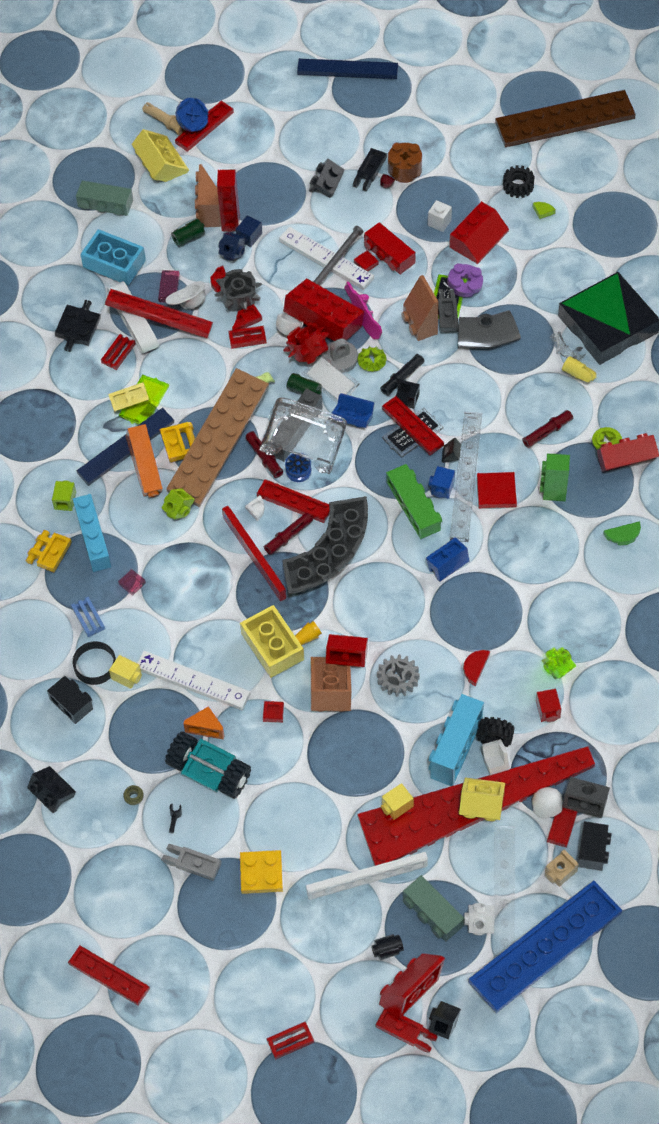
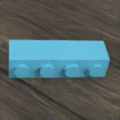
(91, 533)

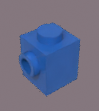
(442, 482)

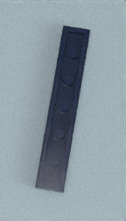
(347, 68)
(119, 450)

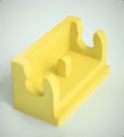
(128, 397)

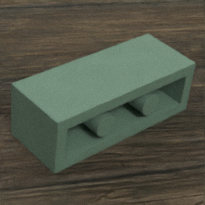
(104, 198)
(433, 909)

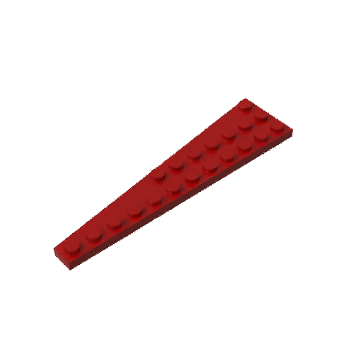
(437, 812)

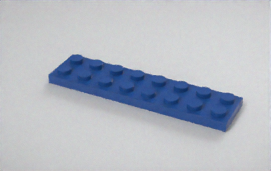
(544, 946)

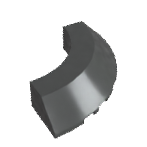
(334, 548)

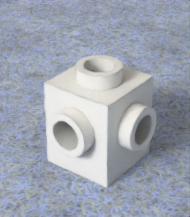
(480, 919)

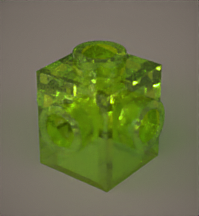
(558, 662)

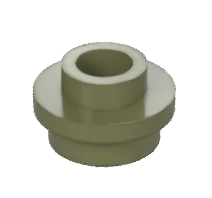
(133, 789)

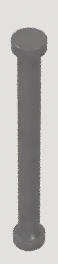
(357, 231)

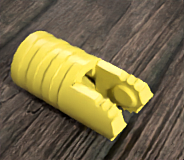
(578, 370)

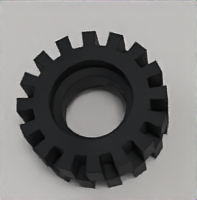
(518, 174)
(495, 729)

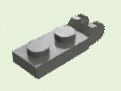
(448, 312)

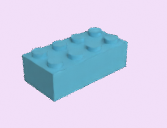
(456, 740)

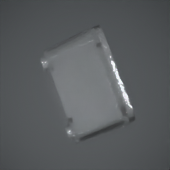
(304, 433)

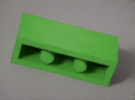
(555, 477)

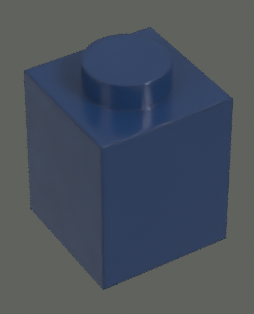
(250, 229)

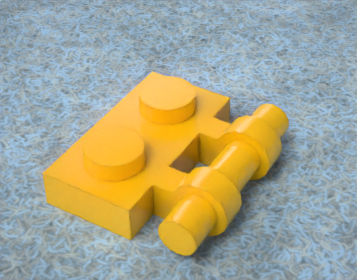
(52, 554)

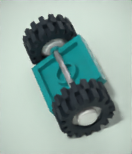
(208, 765)

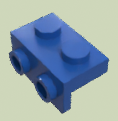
(354, 410)

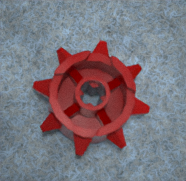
(306, 343)

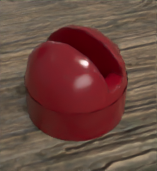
(386, 181)

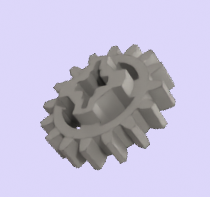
(392, 681)

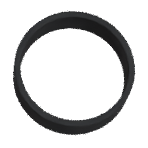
(88, 646)

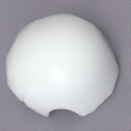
(287, 323)
(547, 802)

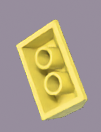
(159, 156)

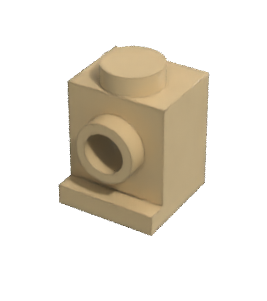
(558, 875)

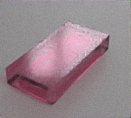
(168, 284)

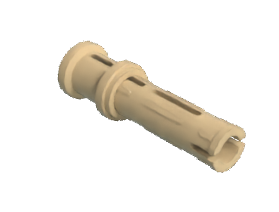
(169, 120)

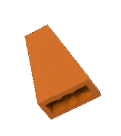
(144, 460)

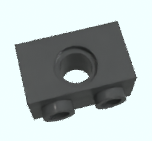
(586, 797)

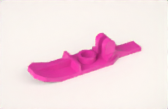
(360, 301)

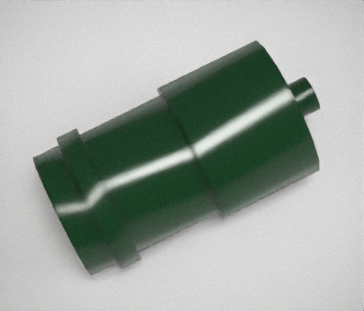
(188, 232)
(300, 384)

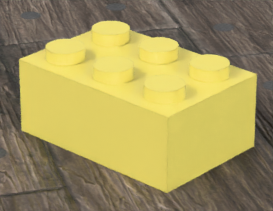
(272, 641)

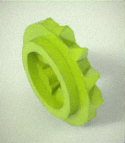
(366, 363)
(611, 435)

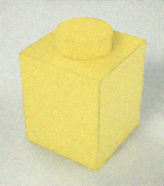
(125, 672)
(397, 801)

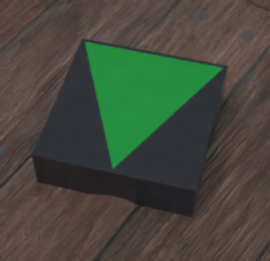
(609, 317)

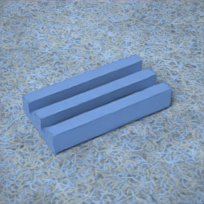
(81, 604)

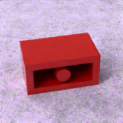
(346, 650)

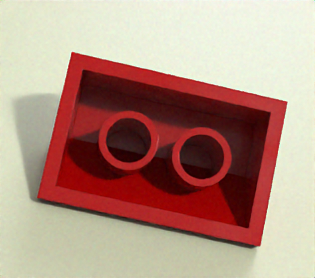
(478, 233)
(411, 984)

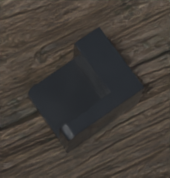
(408, 393)

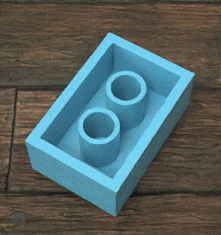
(113, 257)

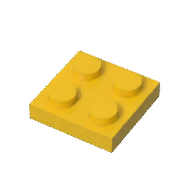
(261, 872)

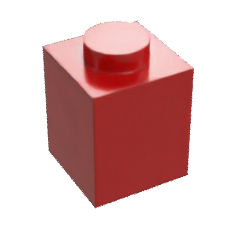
(548, 705)

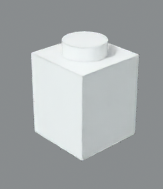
(439, 216)

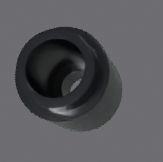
(387, 946)

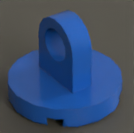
(191, 114)

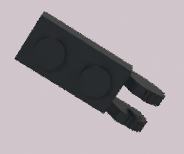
(370, 168)

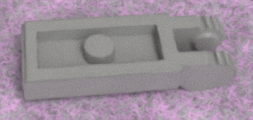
(193, 862)

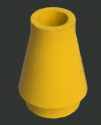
(308, 633)

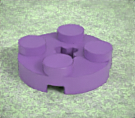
(469, 272)

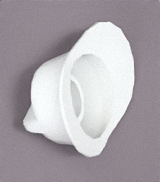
(188, 297)

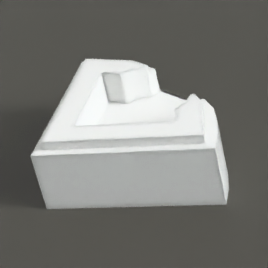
(256, 508)

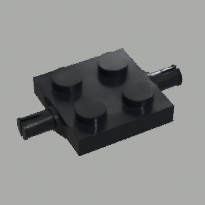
(77, 325)

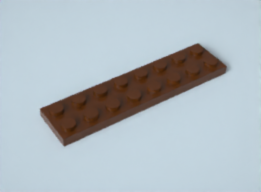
(565, 118)

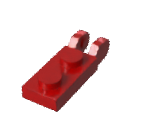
(405, 1030)

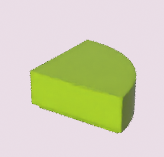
(543, 209)

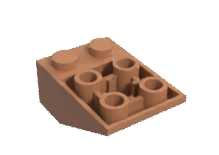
(207, 199)

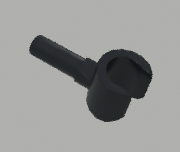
(174, 815)

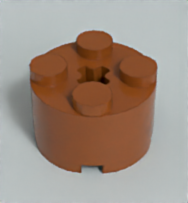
(405, 162)

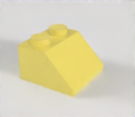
(482, 799)

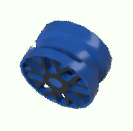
(298, 468)

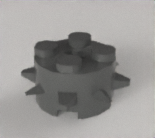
(238, 290)

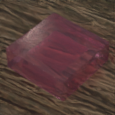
(131, 582)

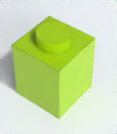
(63, 495)

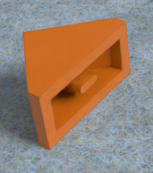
(204, 724)

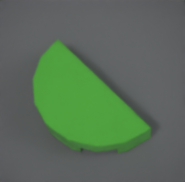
(623, 534)

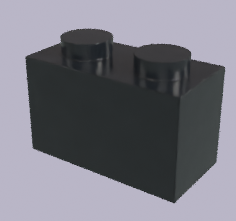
(70, 699)
(593, 846)

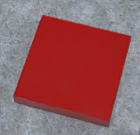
(496, 490)

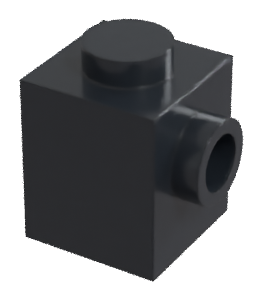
(444, 1019)

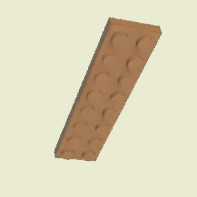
(218, 435)

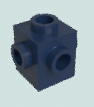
(231, 246)

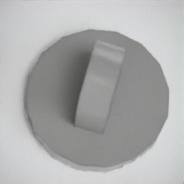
(343, 354)

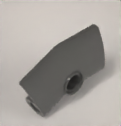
(487, 330)

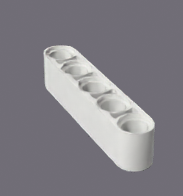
(136, 325)

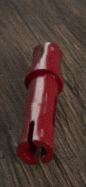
(552, 425)
(268, 461)
(283, 537)

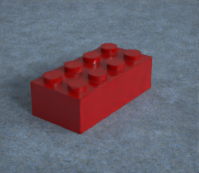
(317, 305)

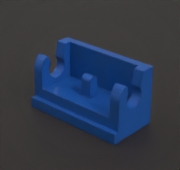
(448, 559)

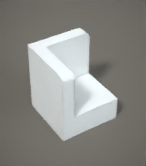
(495, 757)

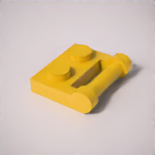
(173, 441)

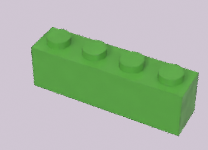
(414, 501)

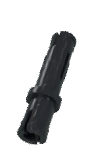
(402, 374)

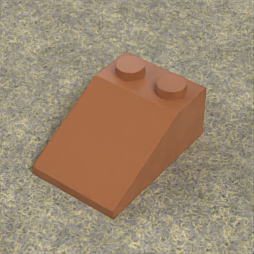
(421, 310)
(330, 686)

